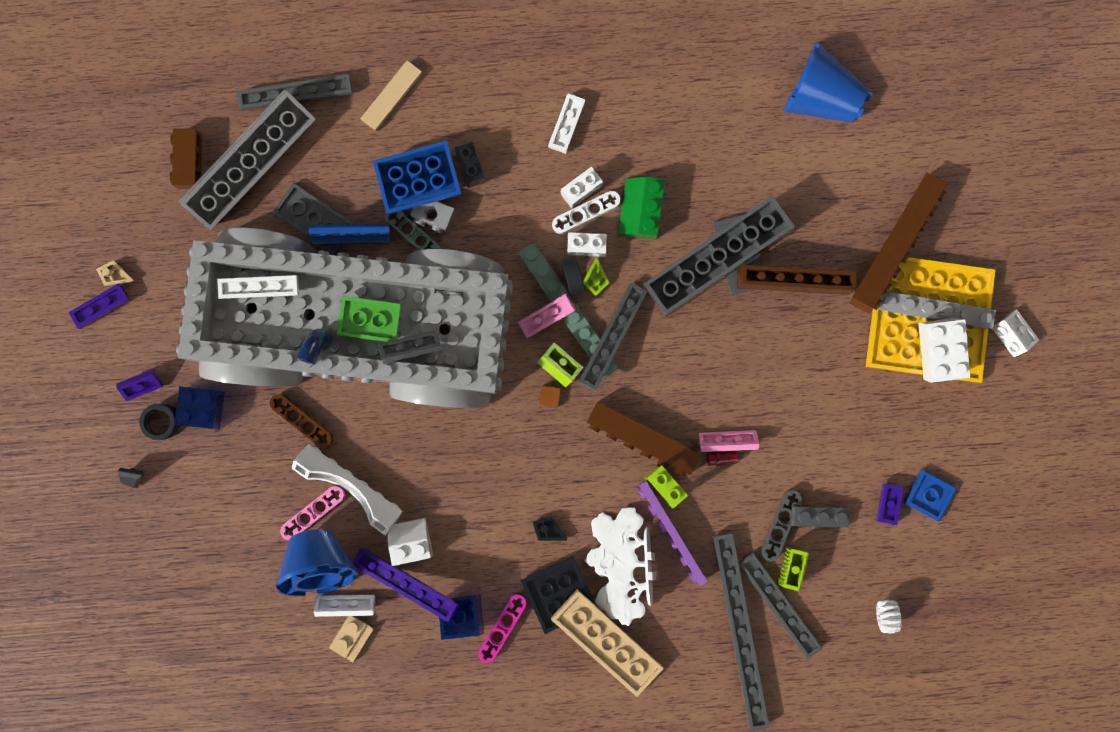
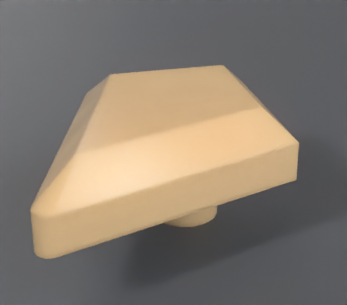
(113, 274)

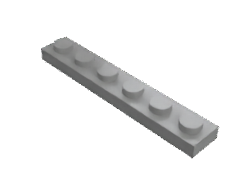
(936, 309)

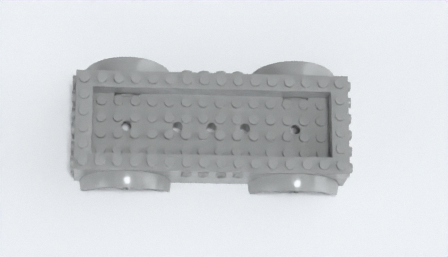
(263, 346)

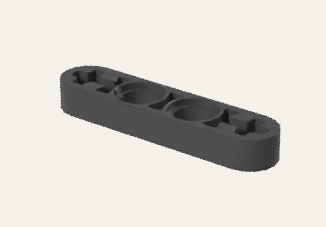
(778, 524)

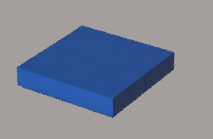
(930, 495)

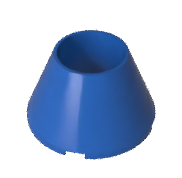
(314, 564)

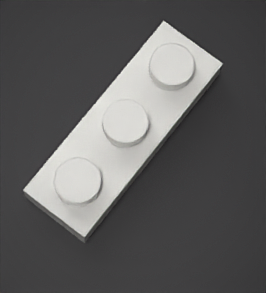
(566, 123)
(344, 605)

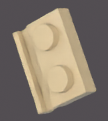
(351, 638)

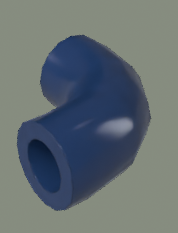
(313, 345)

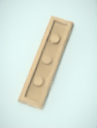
(391, 95)

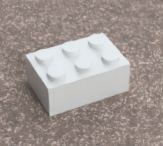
(944, 350)

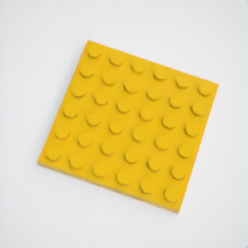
(896, 337)

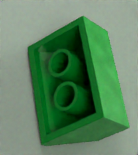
(641, 207)

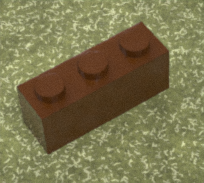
(186, 157)

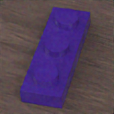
(99, 306)

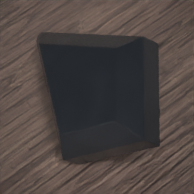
(130, 477)
(548, 530)

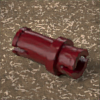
(722, 458)

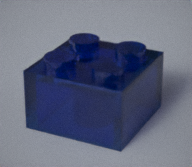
(199, 408)
(466, 620)

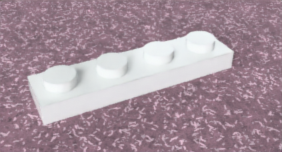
(258, 287)

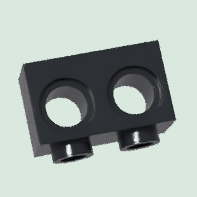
(470, 165)

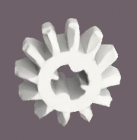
(888, 616)

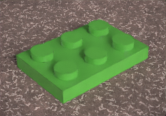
(369, 319)

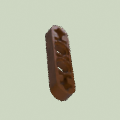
(300, 422)

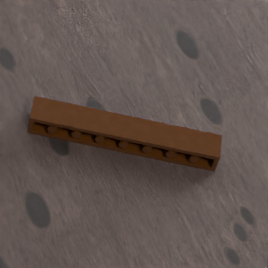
(897, 244)

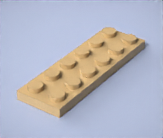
(607, 643)

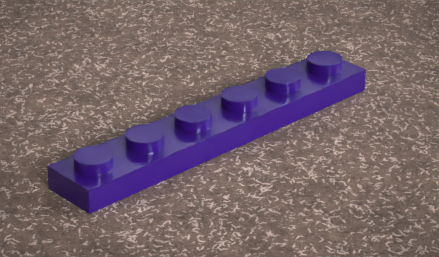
(405, 584)

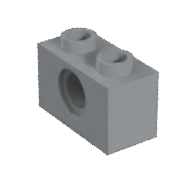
(443, 220)

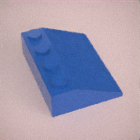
(417, 177)

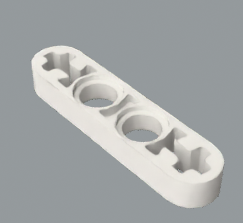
(587, 215)

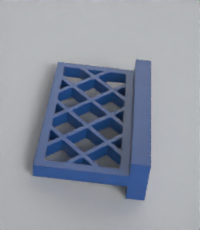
(349, 233)

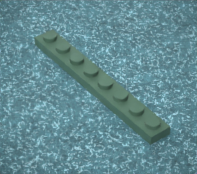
(554, 289)

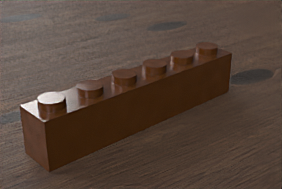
(796, 279)
(643, 438)

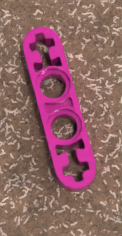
(503, 628)

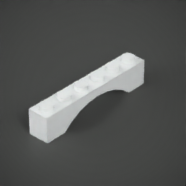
(316, 466)

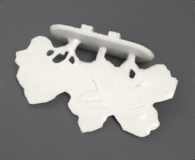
(617, 561)

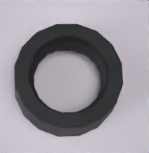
(572, 275)
(145, 419)

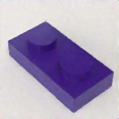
(139, 385)
(890, 504)

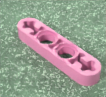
(312, 512)

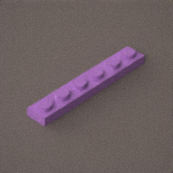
(675, 540)

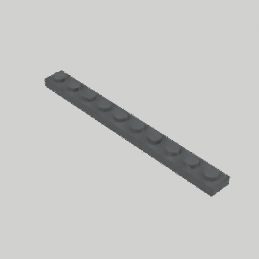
(741, 632)

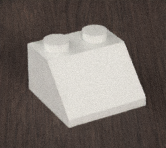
(409, 542)

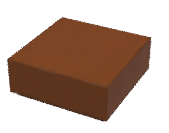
(549, 396)

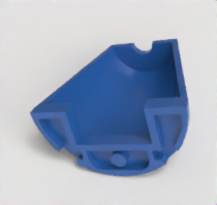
(828, 89)

